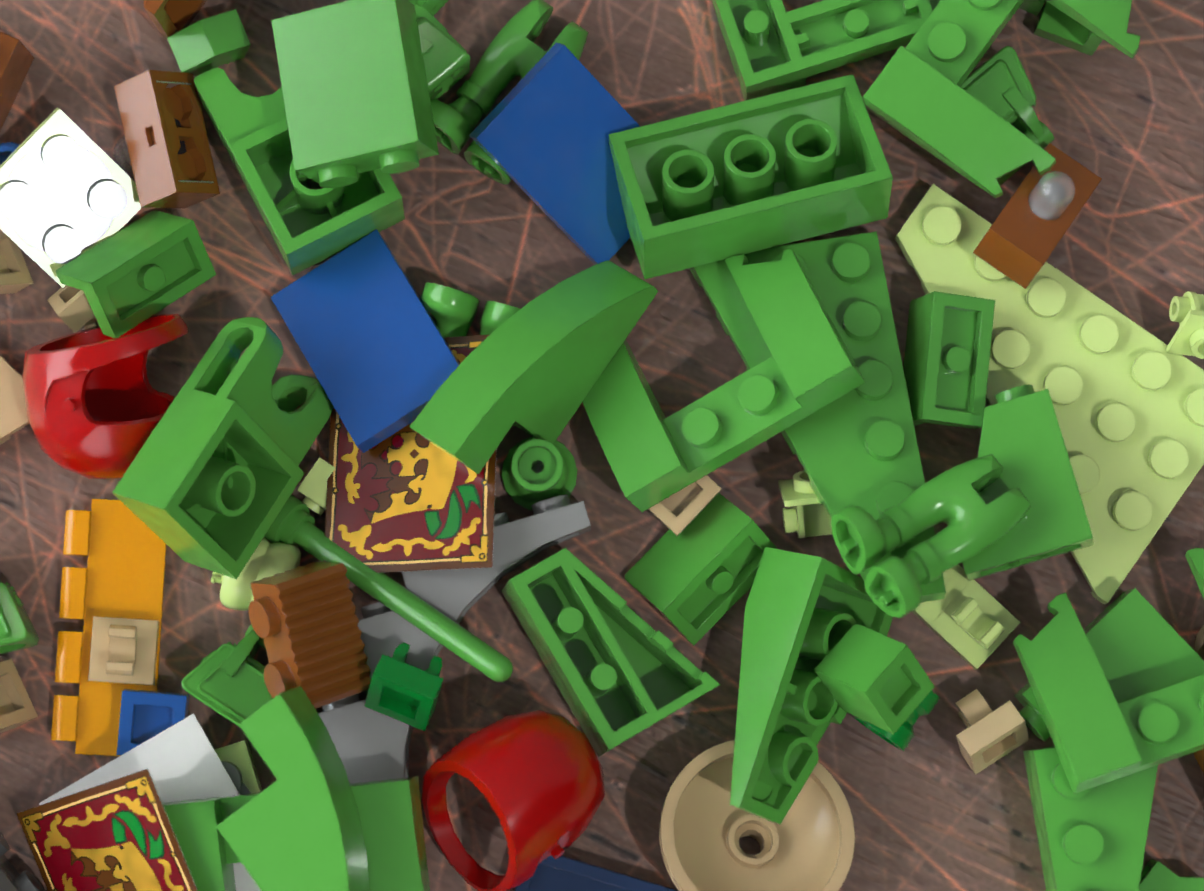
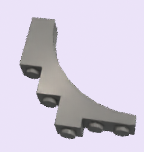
(378, 745)

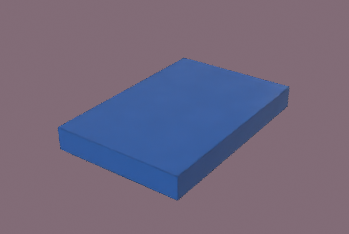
(557, 149)
(367, 339)

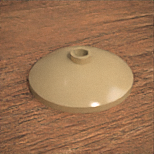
(703, 833)

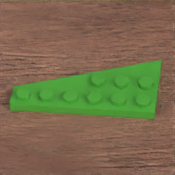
(866, 441)

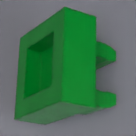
(405, 690)

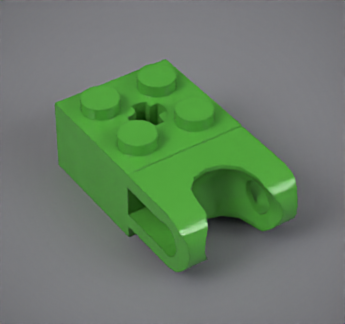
(301, 220)
(226, 451)

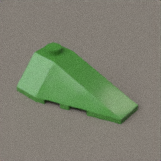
(783, 708)

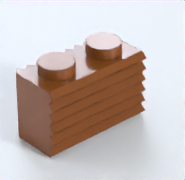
(310, 633)

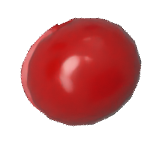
(94, 396)
(538, 782)

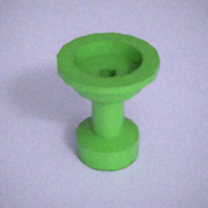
(538, 471)

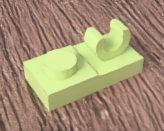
(967, 618)

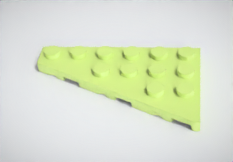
(1118, 395)

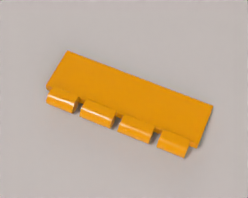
(120, 582)

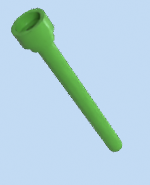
(297, 527)

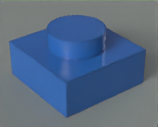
(148, 714)

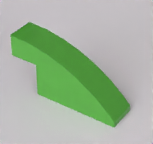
(535, 365)
(306, 823)

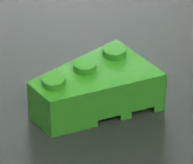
(600, 652)
(1090, 836)

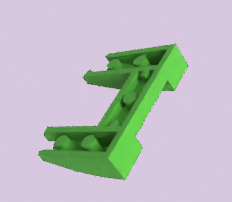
(782, 48)
(924, 96)
(805, 373)
(1087, 725)
(389, 823)

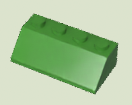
(750, 176)

